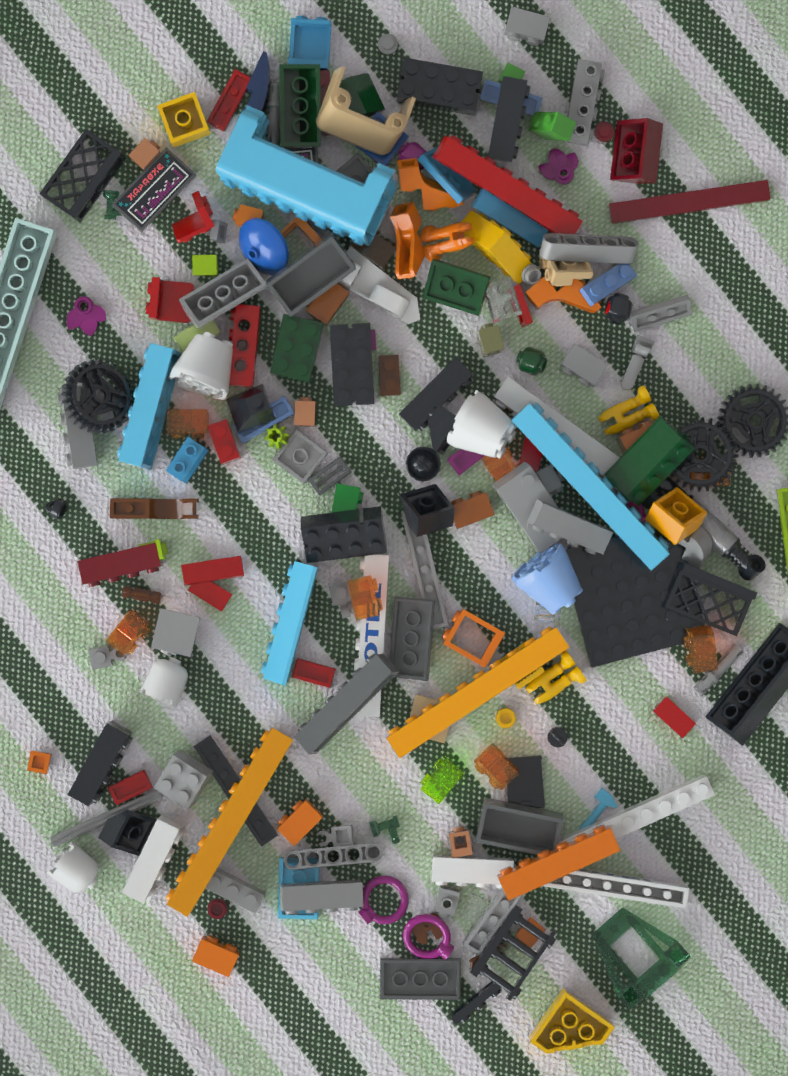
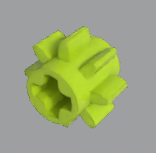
(280, 440)

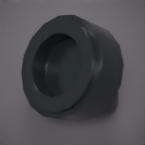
(58, 509)
(557, 737)

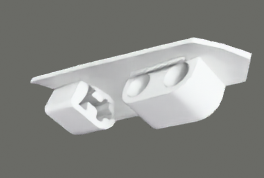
(380, 289)

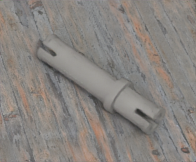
(273, 114)
(723, 665)

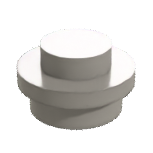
(387, 44)
(531, 274)

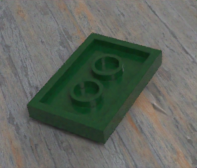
(456, 287)

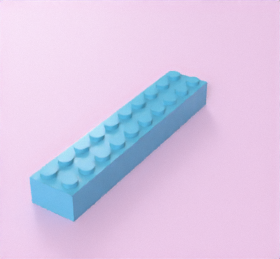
(591, 485)

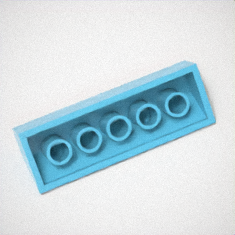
(149, 407)
(290, 622)

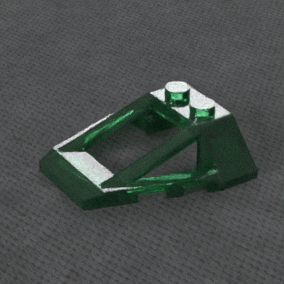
(656, 976)

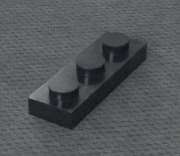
(475, 1002)

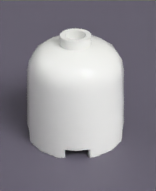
(165, 681)
(74, 869)

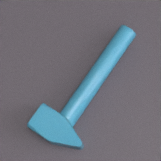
(605, 800)

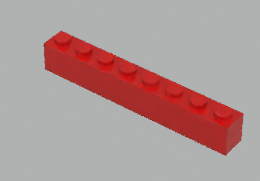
(505, 187)

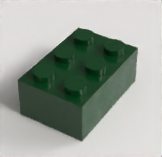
(296, 348)

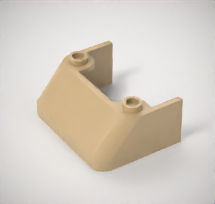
(358, 129)

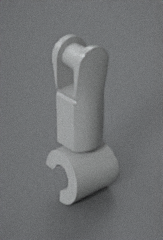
(641, 348)

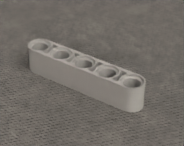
(588, 248)
(343, 856)

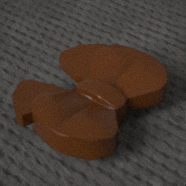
(421, 929)

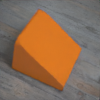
(525, 936)

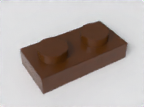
(389, 375)

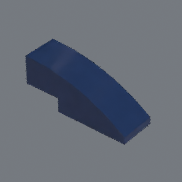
(259, 84)

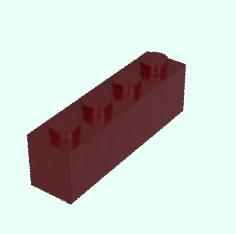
(118, 564)

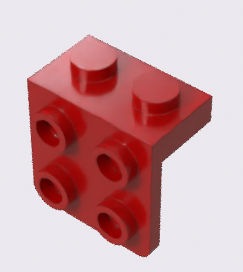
(196, 223)
(165, 302)

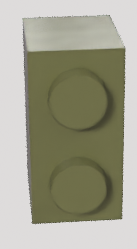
(490, 340)

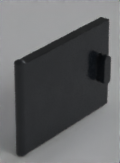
(528, 784)

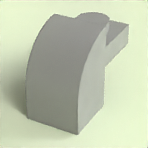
(698, 547)

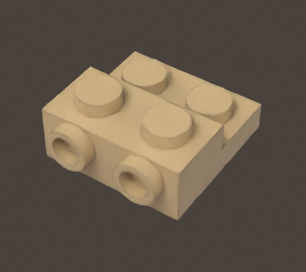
(563, 272)

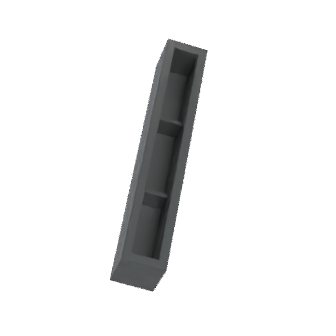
(346, 703)

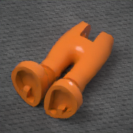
(456, 242)

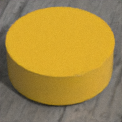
(505, 717)

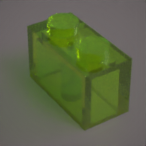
(441, 780)

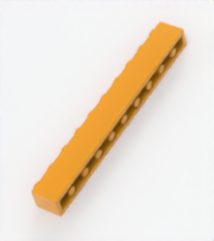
(477, 692)
(229, 822)

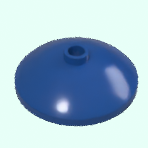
(263, 246)

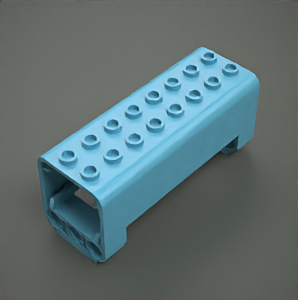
(302, 184)

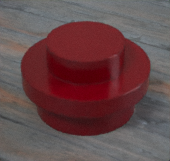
(604, 132)
(217, 908)

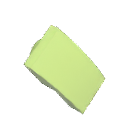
(185, 337)

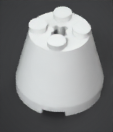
(204, 366)
(481, 427)

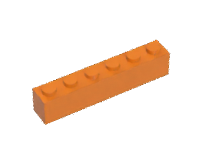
(558, 862)

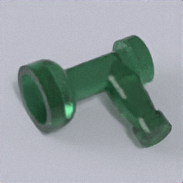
(111, 196)
(390, 824)

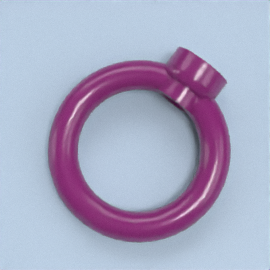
(367, 912)
(444, 949)

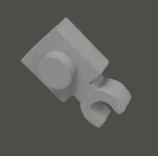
(103, 657)
(340, 836)

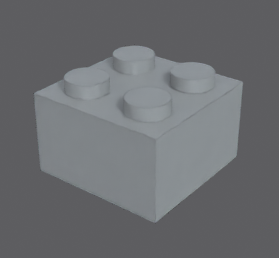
(183, 779)

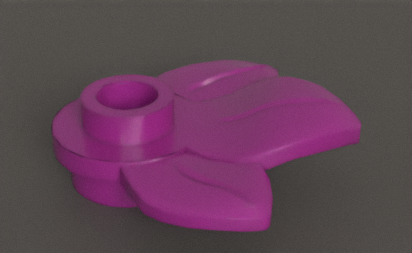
(557, 164)
(87, 318)

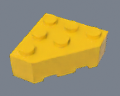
(497, 245)
(570, 1025)

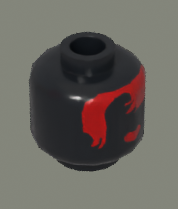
(618, 308)

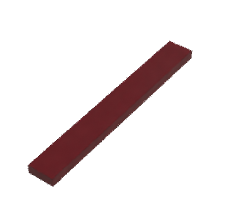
(689, 202)

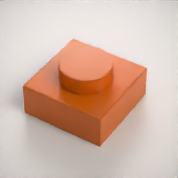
(39, 762)

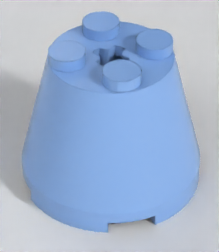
(549, 579)

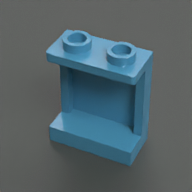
(310, 41)
(187, 460)

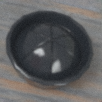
(423, 463)

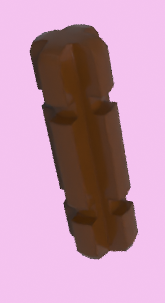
(141, 594)

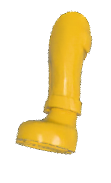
(628, 421)
(559, 685)

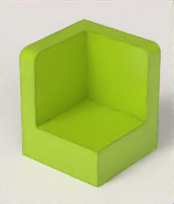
(205, 265)

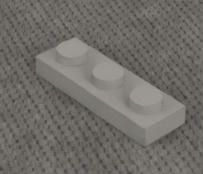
(660, 313)

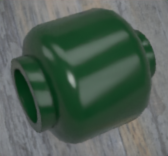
(531, 361)

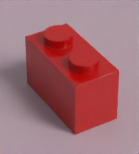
(224, 442)

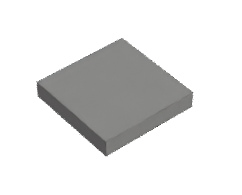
(300, 456)
(175, 632)

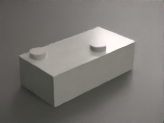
(519, 492)

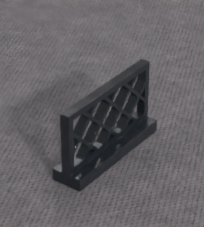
(94, 187)
(711, 581)

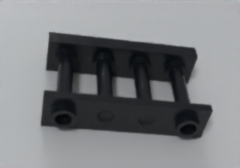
(492, 950)

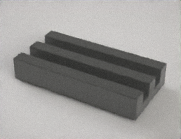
(343, 466)

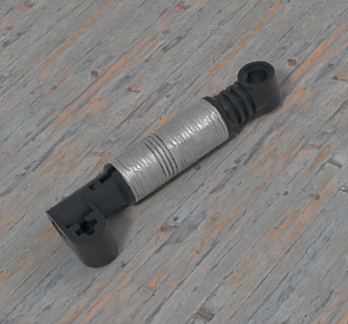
(723, 540)

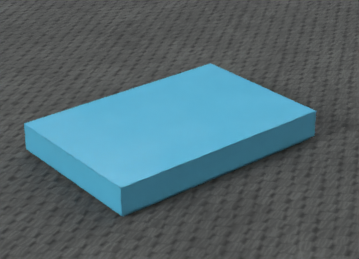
(296, 876)

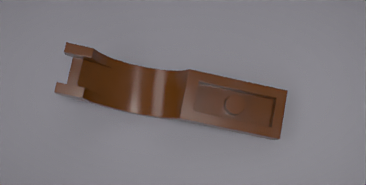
(153, 508)

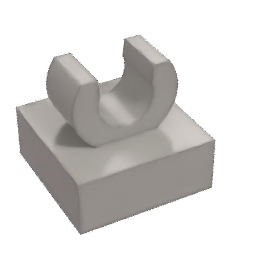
(218, 232)

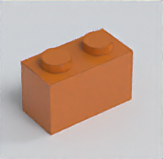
(299, 821)
(215, 955)

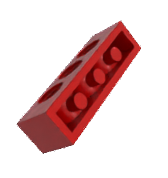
(252, 315)

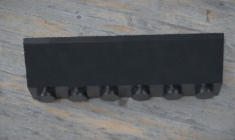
(754, 689)

